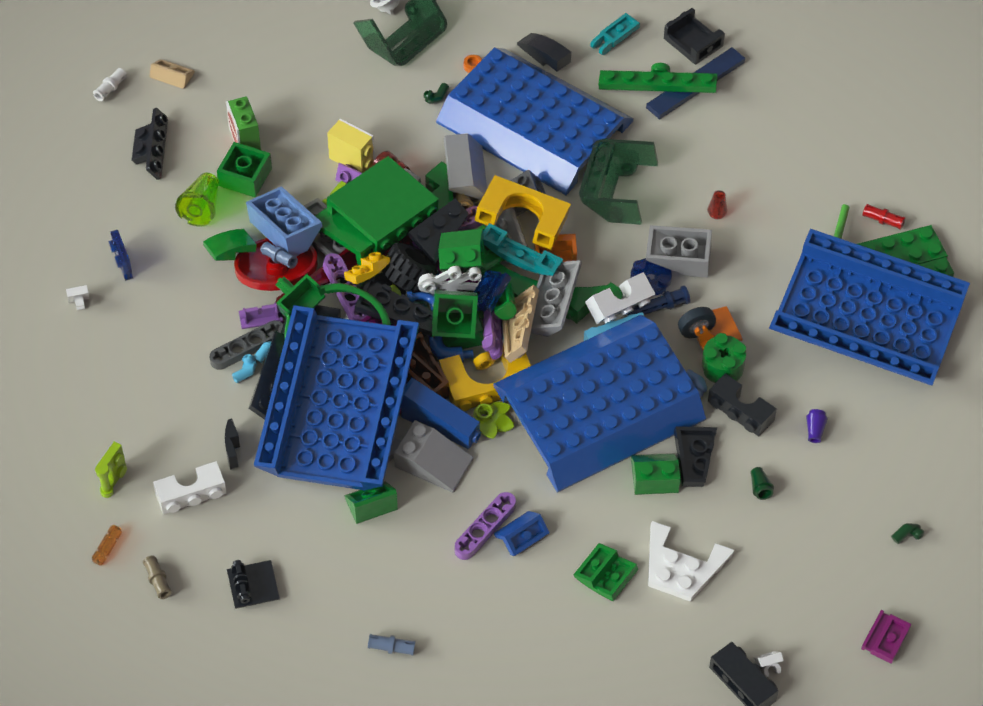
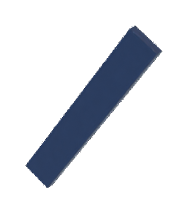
(720, 65)

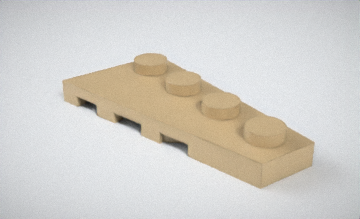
(518, 329)

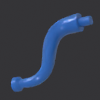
(436, 344)

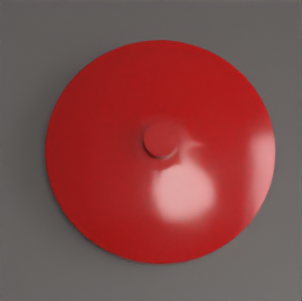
(262, 273)

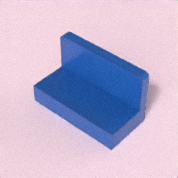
(522, 532)

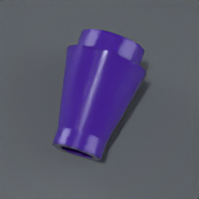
(816, 424)

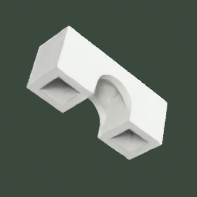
(635, 292)
(175, 496)

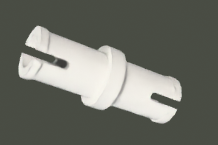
(109, 84)

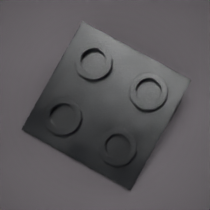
(252, 583)

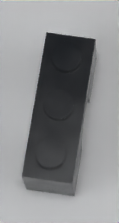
(754, 416)

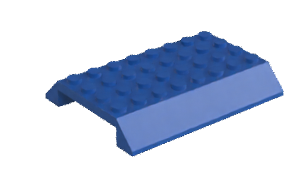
(530, 118)
(871, 306)
(336, 400)
(603, 400)

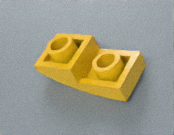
(369, 267)

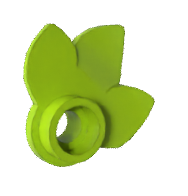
(495, 420)

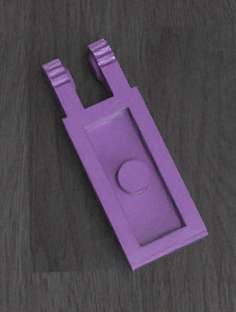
(492, 334)

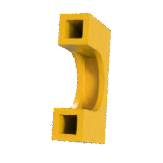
(506, 194)
(468, 393)

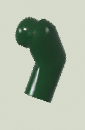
(438, 96)
(908, 529)

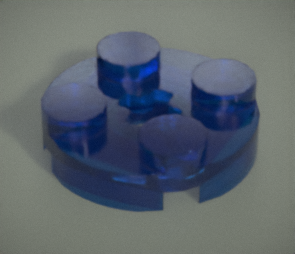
(662, 275)

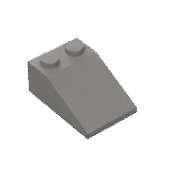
(680, 249)
(431, 457)

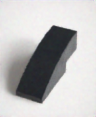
(545, 51)

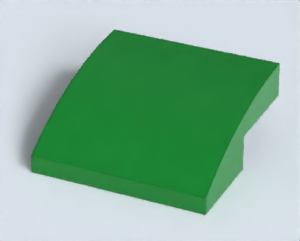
(228, 243)
(605, 572)

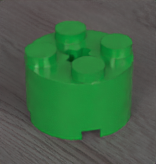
(723, 355)

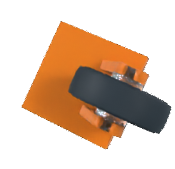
(707, 323)

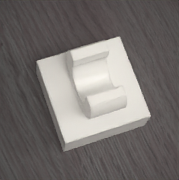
(78, 295)
(767, 660)

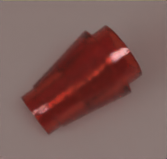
(717, 207)

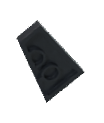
(428, 232)
(694, 453)

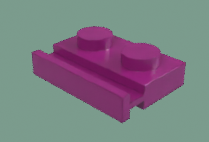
(886, 636)

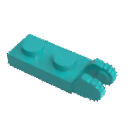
(615, 33)

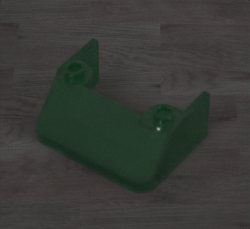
(423, 27)
(606, 163)

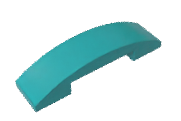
(518, 254)

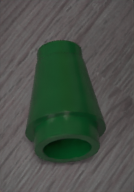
(761, 484)

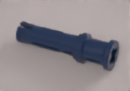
(667, 300)

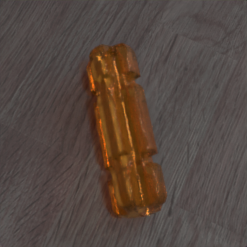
(106, 545)

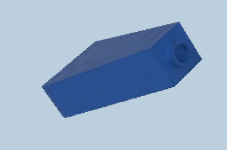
(431, 409)

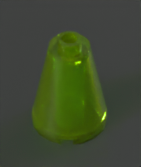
(199, 200)

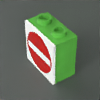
(243, 122)

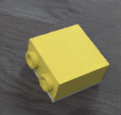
(351, 146)

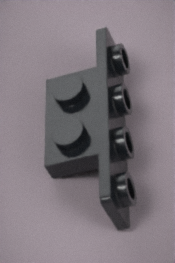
(150, 144)

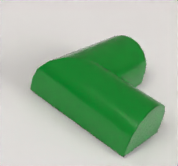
(506, 305)

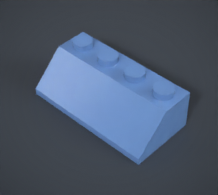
(284, 220)

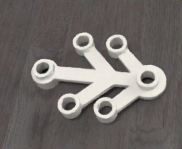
(430, 282)

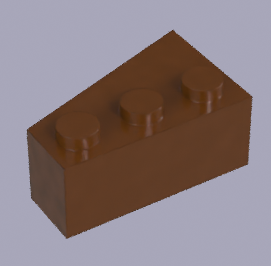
(426, 369)

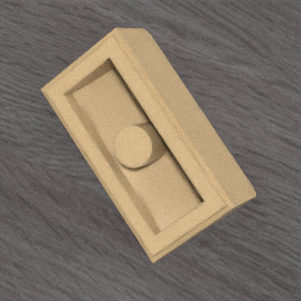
(171, 73)

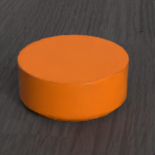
(471, 62)

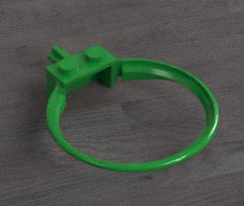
(309, 294)

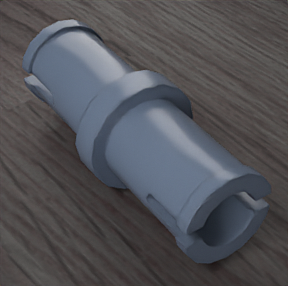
(279, 255)
(391, 644)

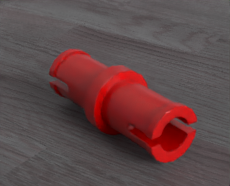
(884, 216)

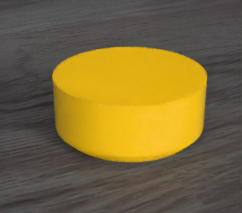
(483, 361)

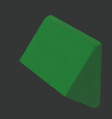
(372, 502)

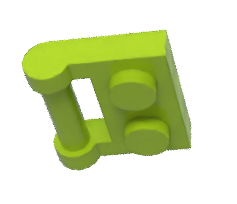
(110, 469)

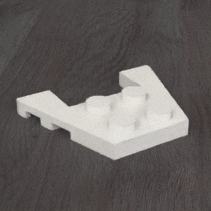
(678, 572)

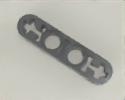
(245, 342)

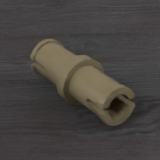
(157, 577)

